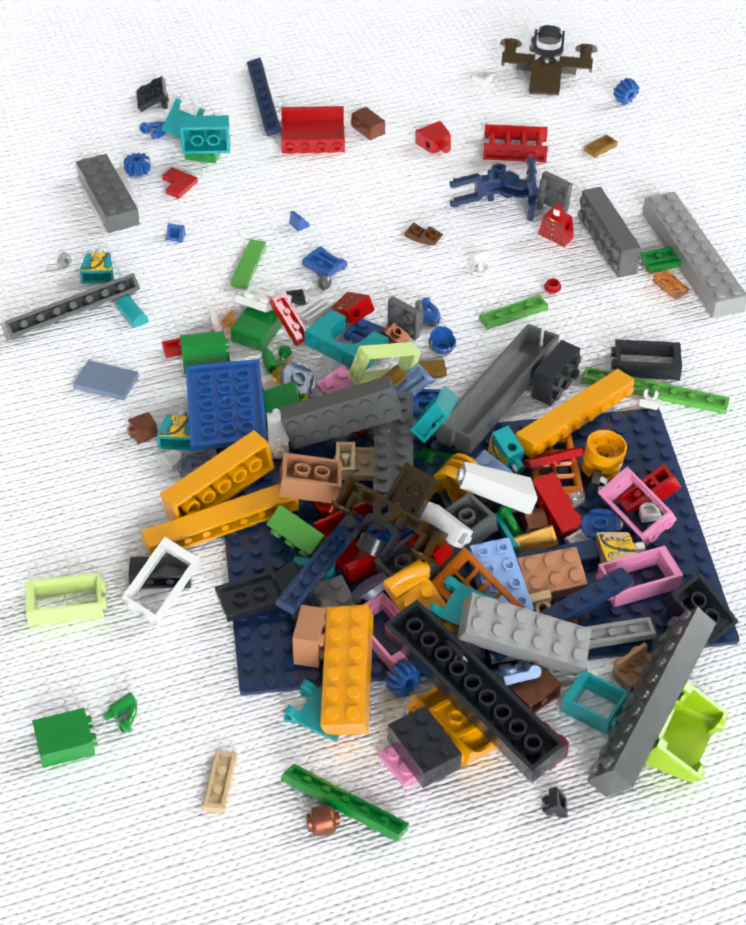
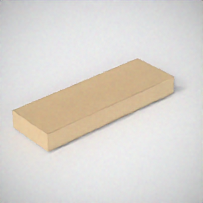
(220, 781)

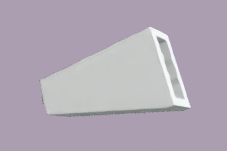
(498, 485)

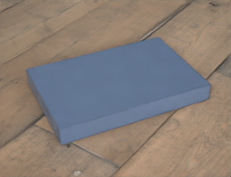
(106, 380)

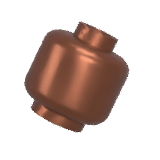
(322, 820)

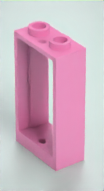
(619, 485)
(657, 556)
(377, 604)

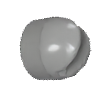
(63, 259)

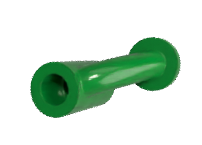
(269, 359)
(506, 514)
(121, 706)

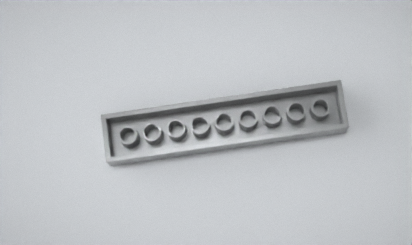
(699, 259)

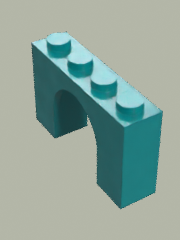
(322, 337)

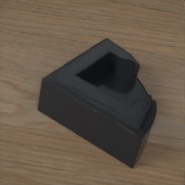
(297, 296)

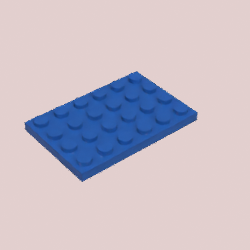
(224, 403)

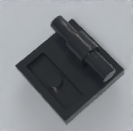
(152, 93)

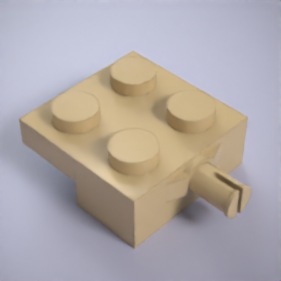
(356, 461)

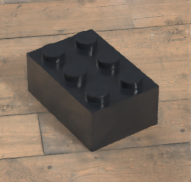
(556, 373)
(424, 746)

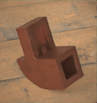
(533, 521)

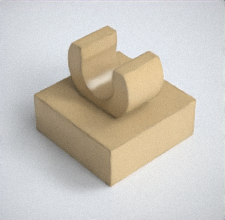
(541, 599)

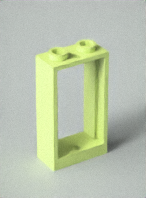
(406, 351)
(64, 585)

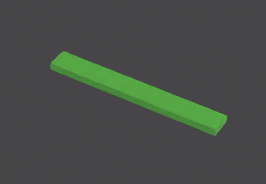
(667, 392)

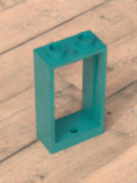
(434, 414)

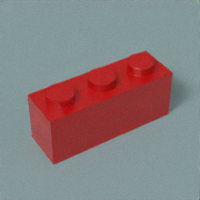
(556, 505)

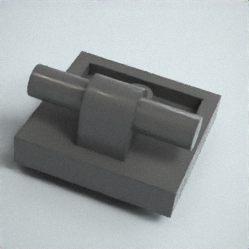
(553, 191)
(406, 316)

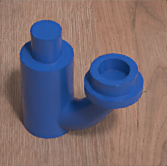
(157, 133)
(432, 317)

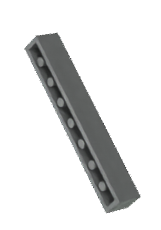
(70, 307)

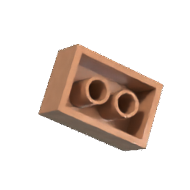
(310, 478)
(553, 571)

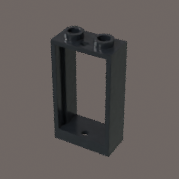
(648, 370)

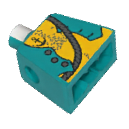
(96, 268)
(175, 432)
(507, 449)

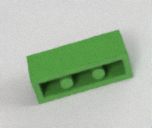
(295, 532)

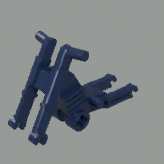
(500, 182)

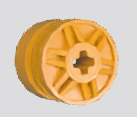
(605, 452)
(448, 473)

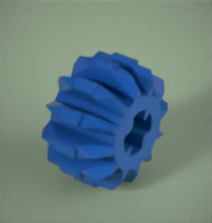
(626, 91)
(137, 164)
(402, 678)

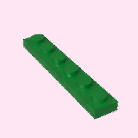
(345, 802)

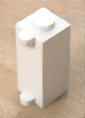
(277, 435)
(458, 532)

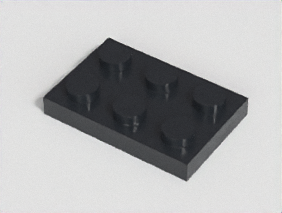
(248, 595)

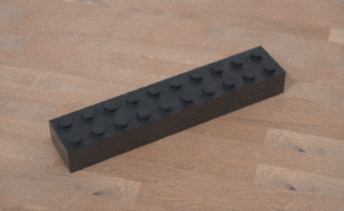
(476, 692)

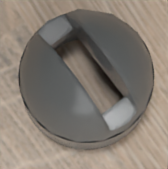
(324, 282)

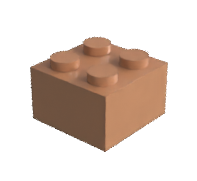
(309, 636)

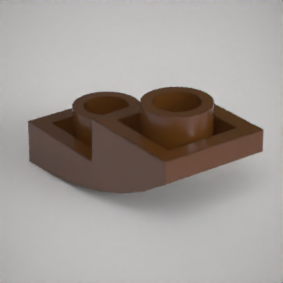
(425, 236)

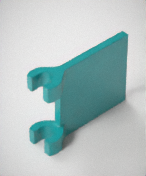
(172, 123)
(453, 608)
(311, 712)

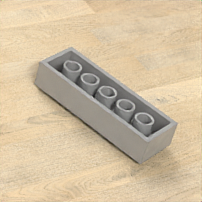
(524, 634)

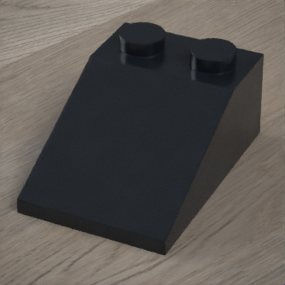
(699, 593)

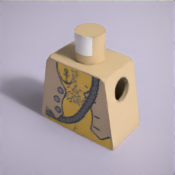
(616, 545)

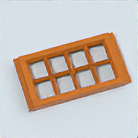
(574, 468)
(456, 563)

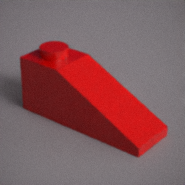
(660, 482)

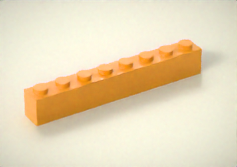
(575, 413)
(218, 519)

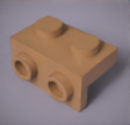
(629, 668)

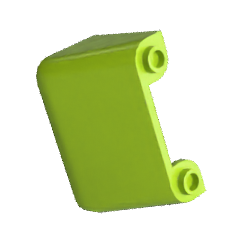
(687, 735)

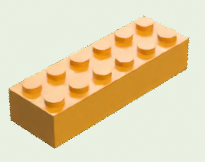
(219, 477)
(347, 670)

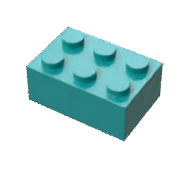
(205, 134)

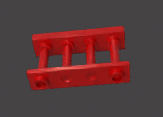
(515, 152)

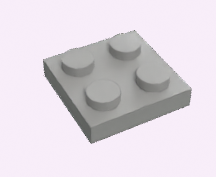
(334, 593)

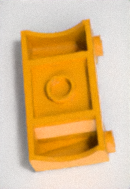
(414, 584)
(460, 730)

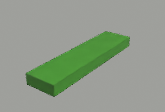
(248, 264)
(513, 312)

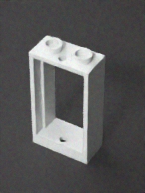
(175, 550)

